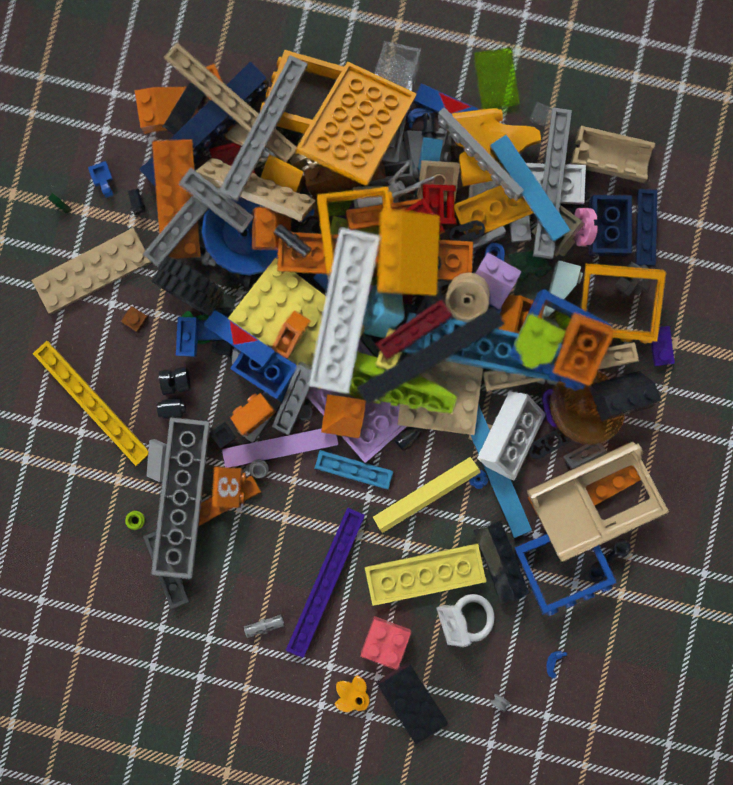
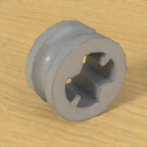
(500, 702)

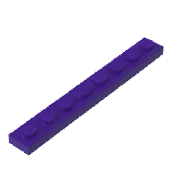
(325, 582)

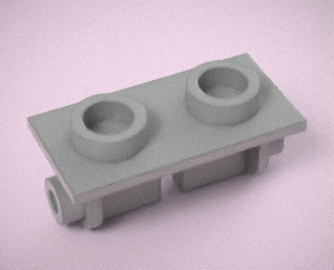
(448, 141)

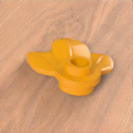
(350, 692)

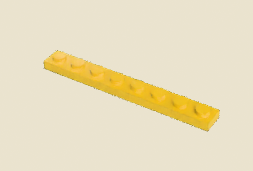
(91, 403)

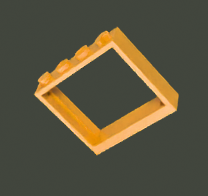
(315, 66)
(322, 199)
(659, 274)

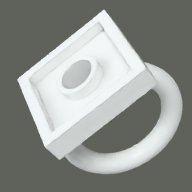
(455, 625)

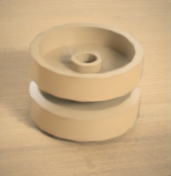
(467, 296)

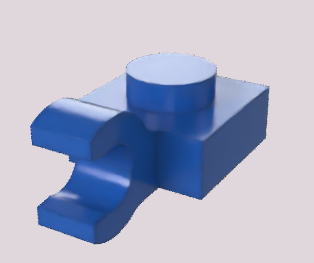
(101, 176)

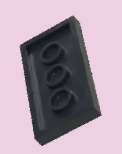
(412, 702)

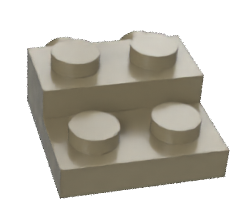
(564, 243)

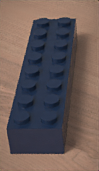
(212, 120)

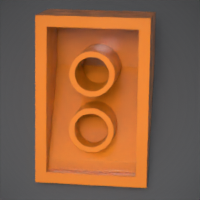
(155, 105)
(583, 348)

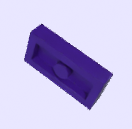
(663, 349)

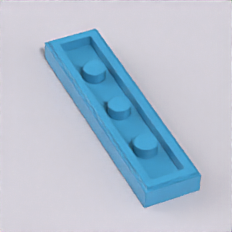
(353, 469)

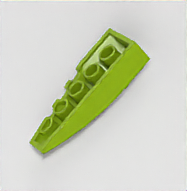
(415, 393)

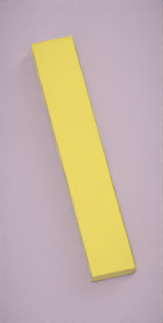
(426, 494)

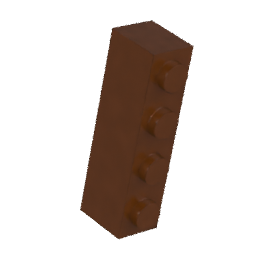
(326, 181)

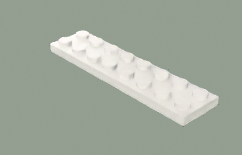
(344, 310)

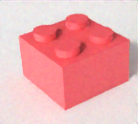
(385, 642)

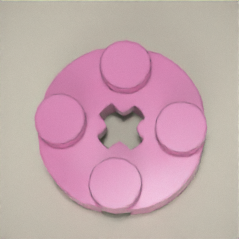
(588, 232)

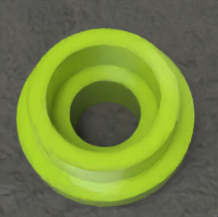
(129, 522)

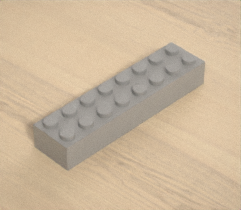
(181, 498)

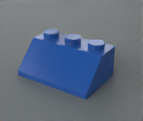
(272, 379)

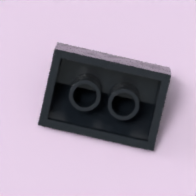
(624, 395)

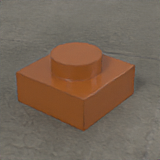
(134, 319)

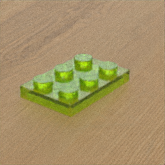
(496, 78)

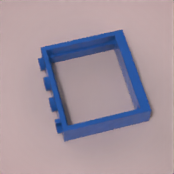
(566, 308)
(570, 600)

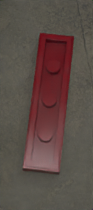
(414, 330)

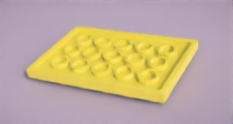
(273, 301)

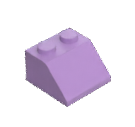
(499, 277)

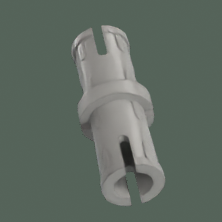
(264, 626)

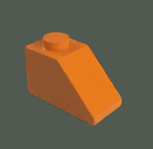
(290, 334)

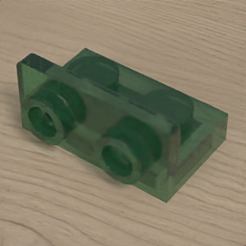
(529, 264)

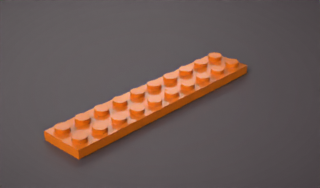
(455, 257)

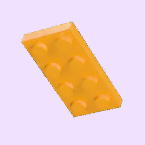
(492, 209)

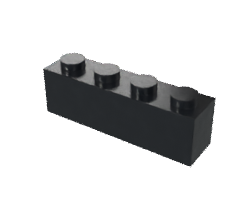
(501, 562)

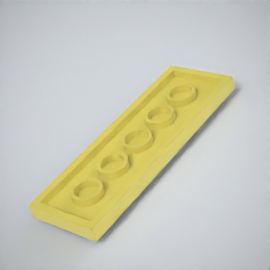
(425, 574)

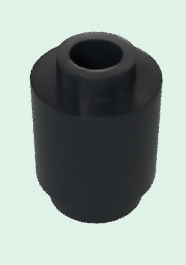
(171, 408)

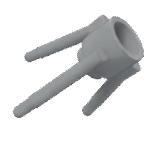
(398, 188)

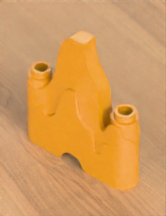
(486, 129)

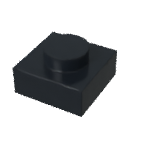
(223, 435)

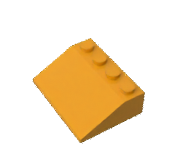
(408, 253)

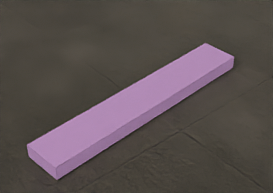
(278, 447)

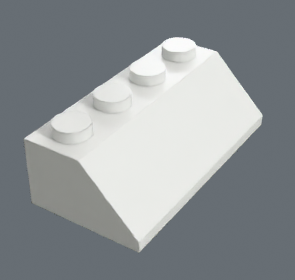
(511, 435)

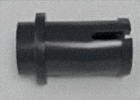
(136, 201)

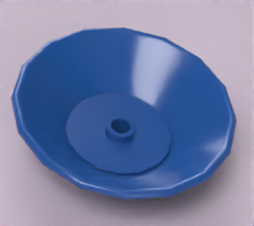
(232, 249)

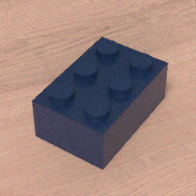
(613, 225)

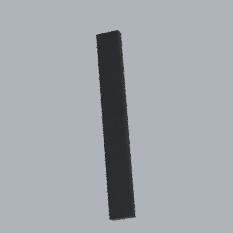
(431, 355)

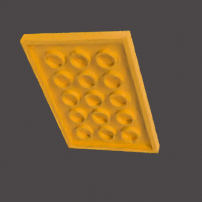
(356, 123)

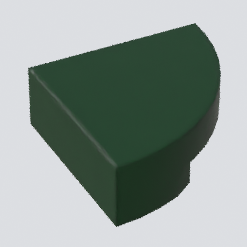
(59, 203)

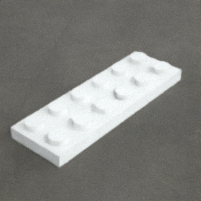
(572, 188)

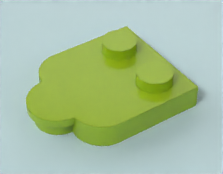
(538, 341)

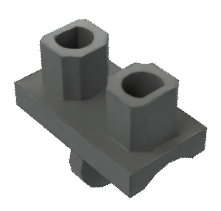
(627, 287)

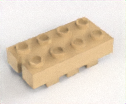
(612, 154)

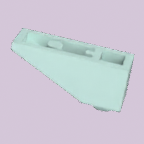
(563, 281)

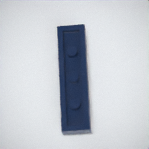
(646, 227)

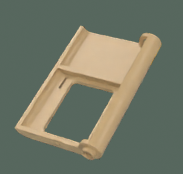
(570, 513)

